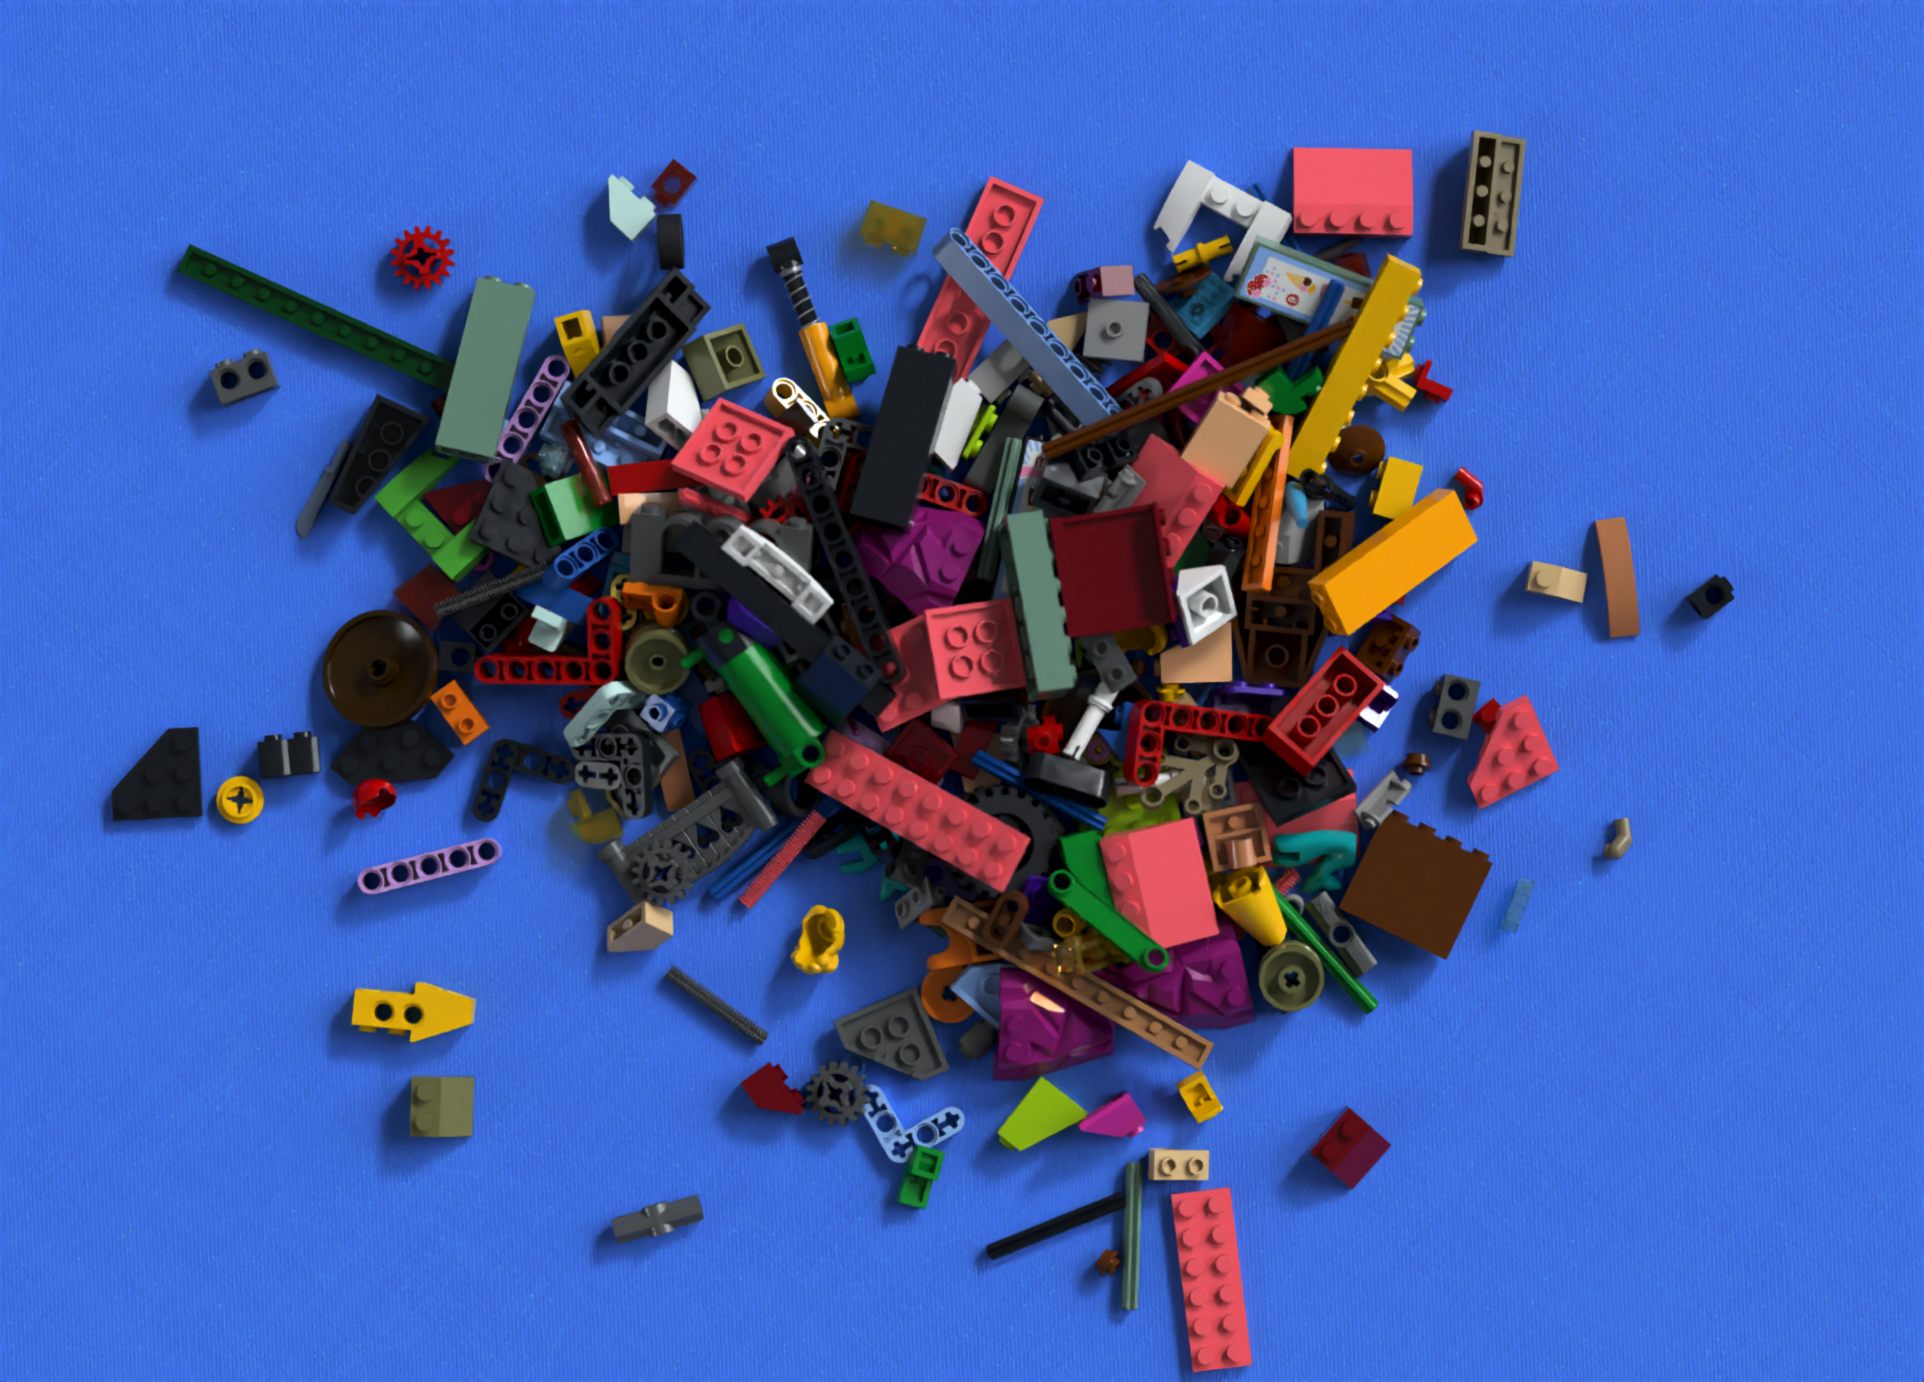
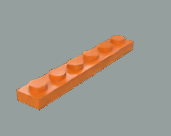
(1267, 514)

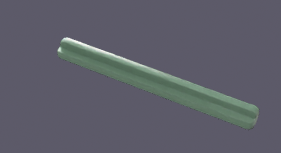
(999, 508)
(1131, 1236)

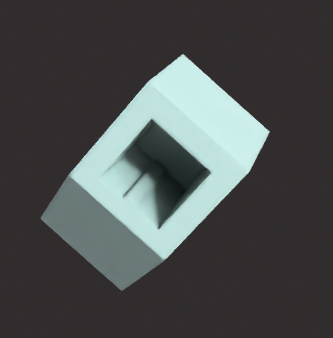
(627, 211)

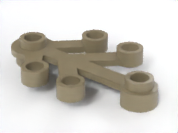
(1193, 771)

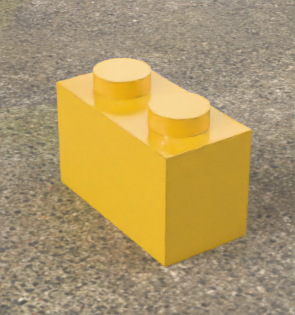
(1396, 488)

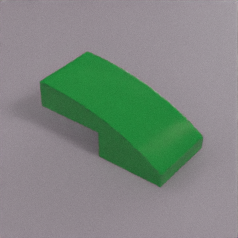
(918, 1176)

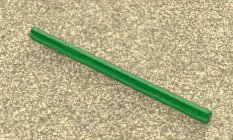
(1327, 957)

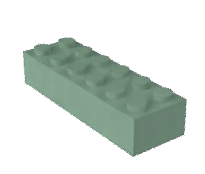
(1036, 605)

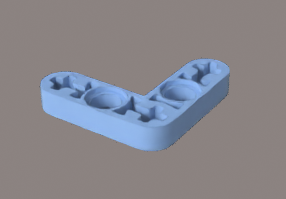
(898, 1133)

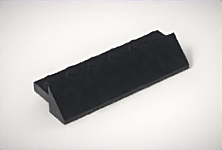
(635, 354)

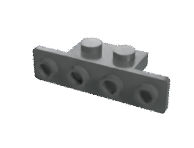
(1108, 659)

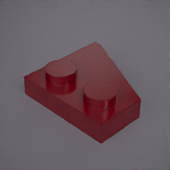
(458, 503)

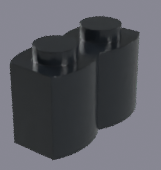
(289, 756)

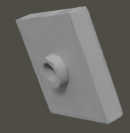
(1116, 330)

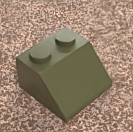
(723, 361)
(441, 1106)

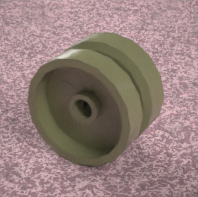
(655, 657)
(1296, 992)

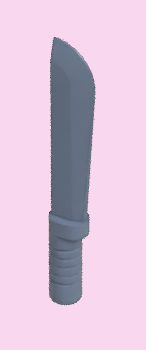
(315, 502)

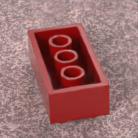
(1322, 711)

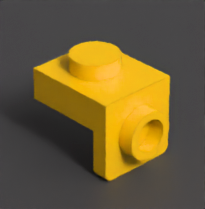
(1199, 1097)

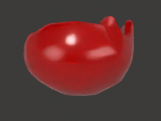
(372, 797)

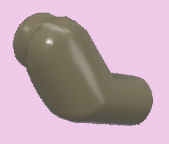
(1621, 842)

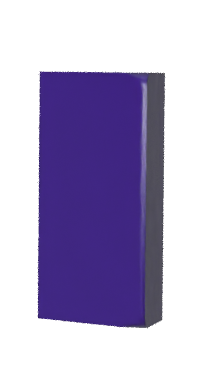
(751, 625)

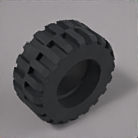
(1031, 821)

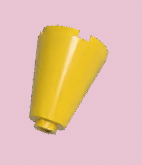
(1252, 904)

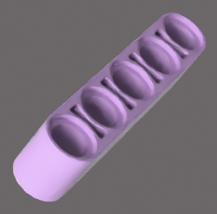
(529, 404)
(416, 871)

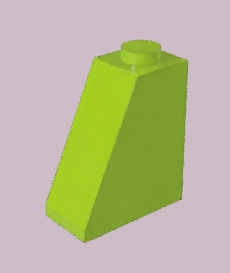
(1038, 1116)

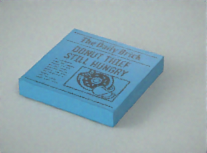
(1206, 306)

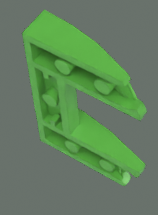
(403, 502)

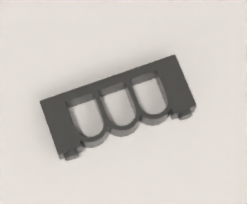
(649, 545)

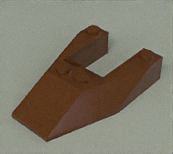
(1283, 628)

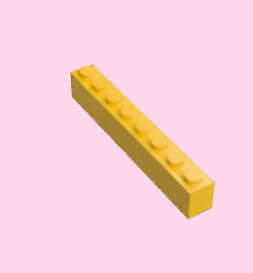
(1352, 365)

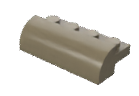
(1492, 194)

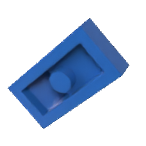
(1116, 740)

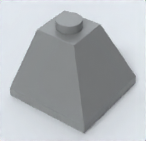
(1297, 543)

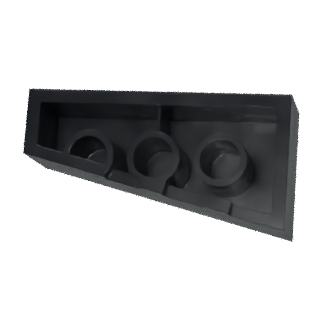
(378, 447)

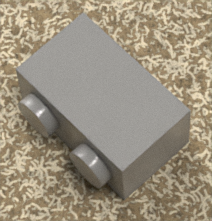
(1000, 372)

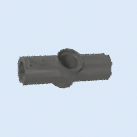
(1353, 949)
(657, 1219)

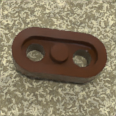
(1007, 917)

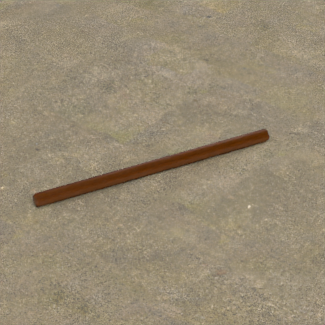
(1195, 390)

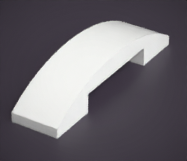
(780, 571)

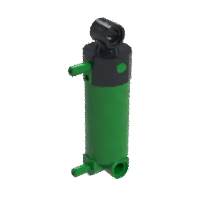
(760, 687)

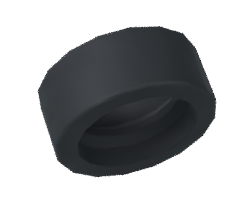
(670, 241)
(782, 803)

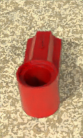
(1226, 513)

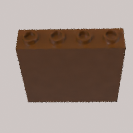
(1416, 884)

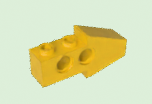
(439, 1008)

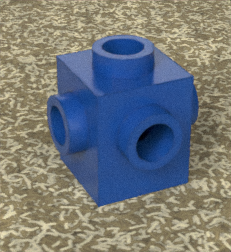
(665, 711)

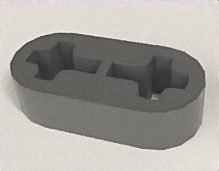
(601, 780)

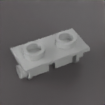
(1122, 491)
(1378, 802)
(917, 901)

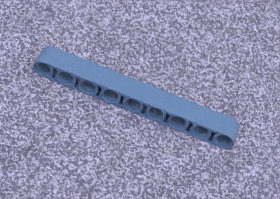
(1024, 328)

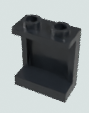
(837, 680)

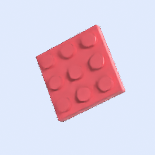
(732, 449)
(974, 648)
(917, 691)

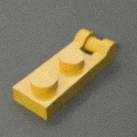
(1254, 469)

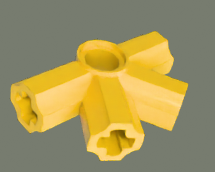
(1387, 381)

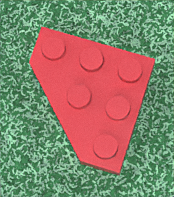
(1511, 754)

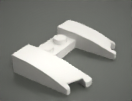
(1201, 187)

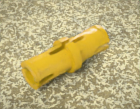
(1202, 253)

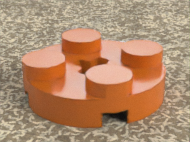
(932, 998)

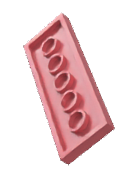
(1211, 1279)

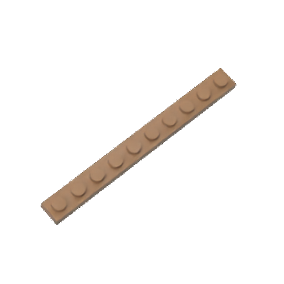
(1085, 989)

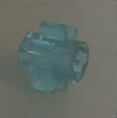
(554, 459)

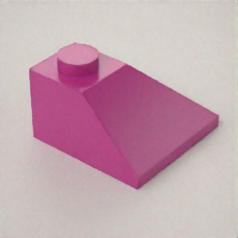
(1115, 1118)

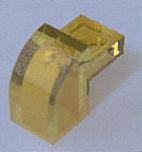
(593, 828)

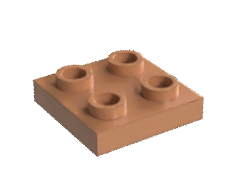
(1236, 836)

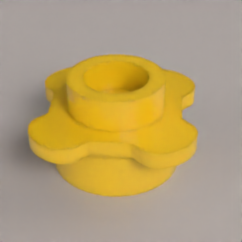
(1170, 691)

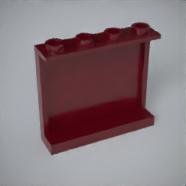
(1114, 570)

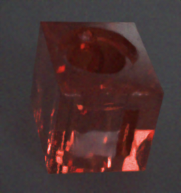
(676, 171)

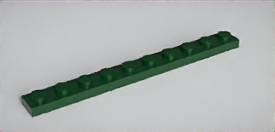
(317, 318)

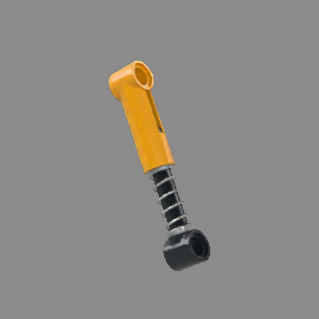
(814, 334)

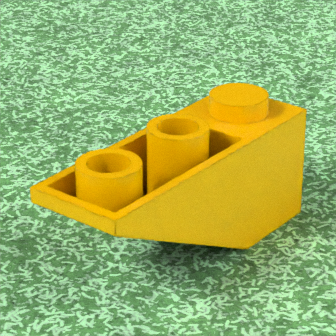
(578, 339)

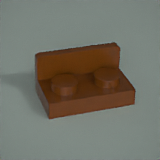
(1388, 647)

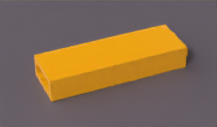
(1392, 562)

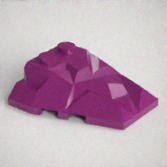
(928, 563)
(1200, 984)
(1044, 1029)

